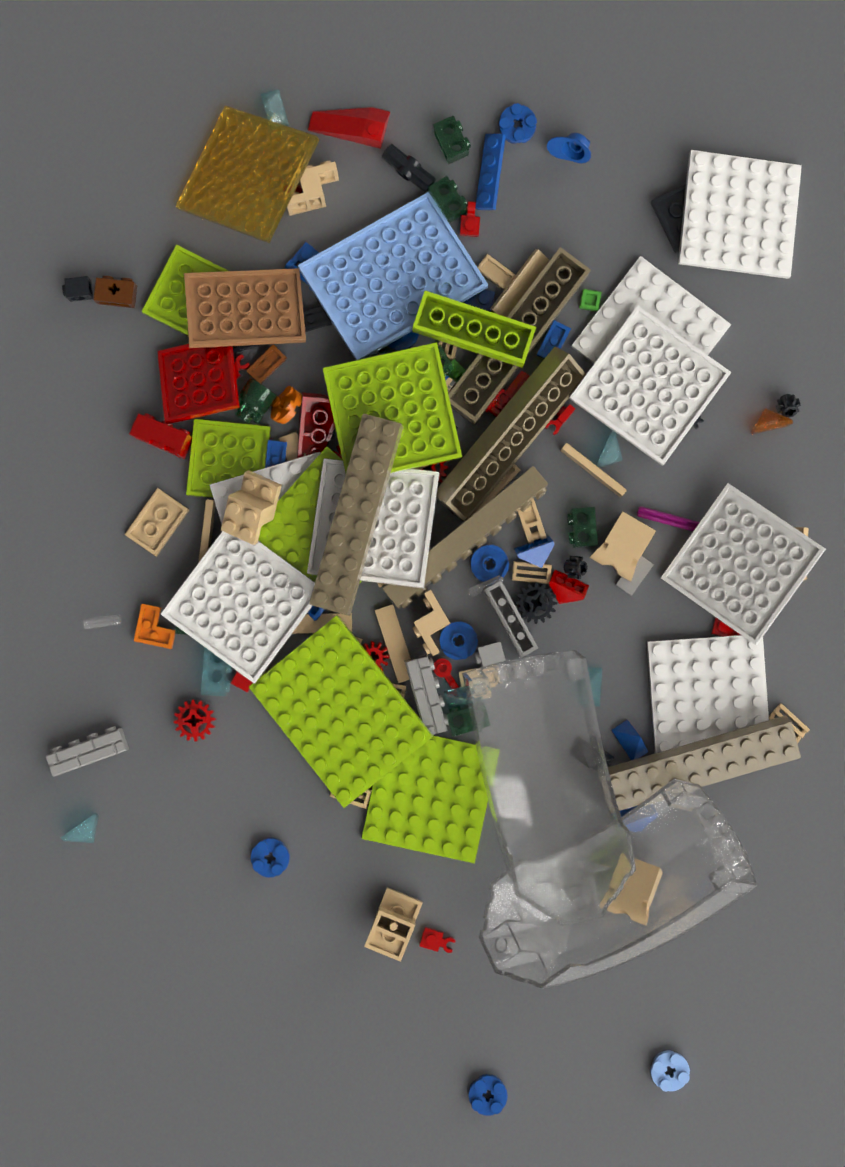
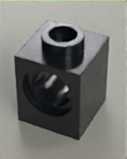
(77, 289)

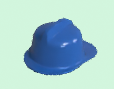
(572, 148)

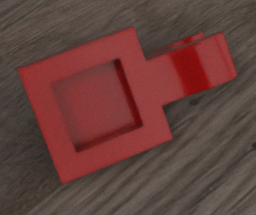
(470, 224)
(564, 413)

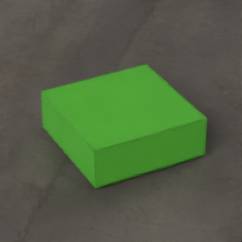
(590, 300)

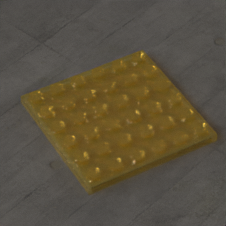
(247, 173)

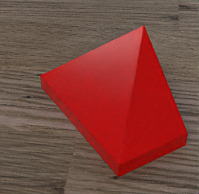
(566, 588)

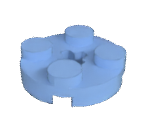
(666, 1081)

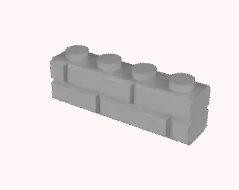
(510, 619)
(425, 693)
(87, 752)

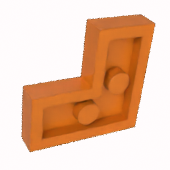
(148, 630)

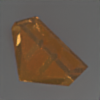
(769, 421)

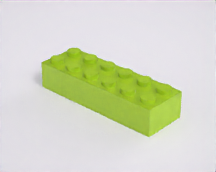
(473, 329)

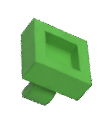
(457, 371)

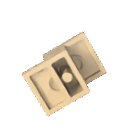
(311, 182)
(251, 507)
(430, 623)
(393, 924)

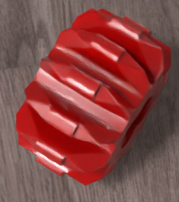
(381, 656)

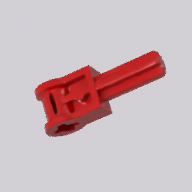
(504, 397)

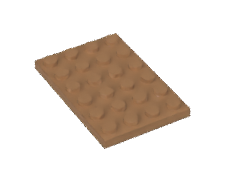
(244, 308)

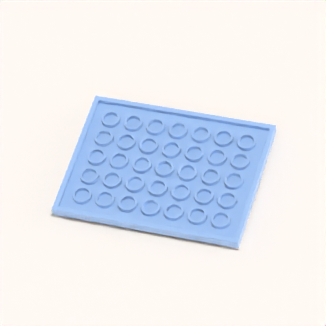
(380, 273)

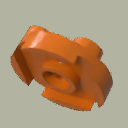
(285, 404)

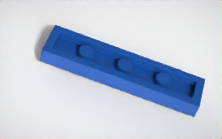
(490, 171)

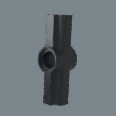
(408, 167)

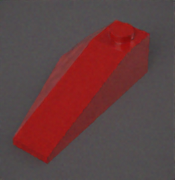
(356, 125)
(315, 424)

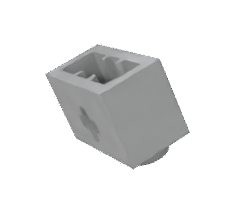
(489, 654)

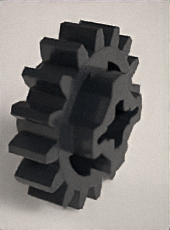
(544, 606)

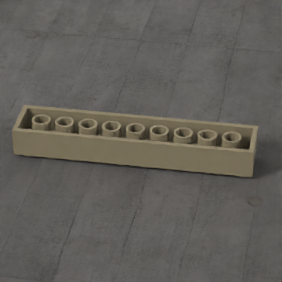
(537, 308)
(510, 434)
(356, 514)
(474, 533)
(706, 760)

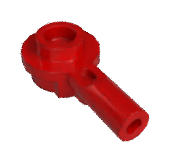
(443, 669)

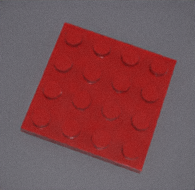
(197, 381)

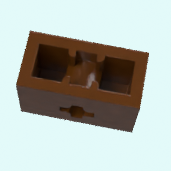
(124, 298)

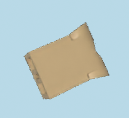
(624, 545)
(638, 892)

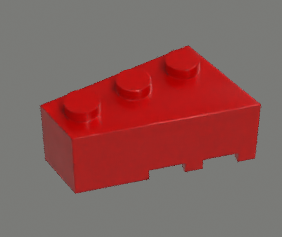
(161, 435)

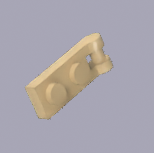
(529, 519)

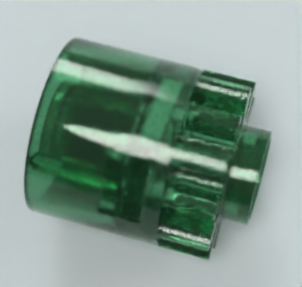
(254, 401)

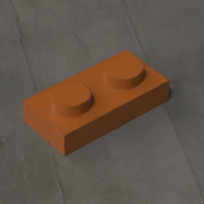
(266, 364)

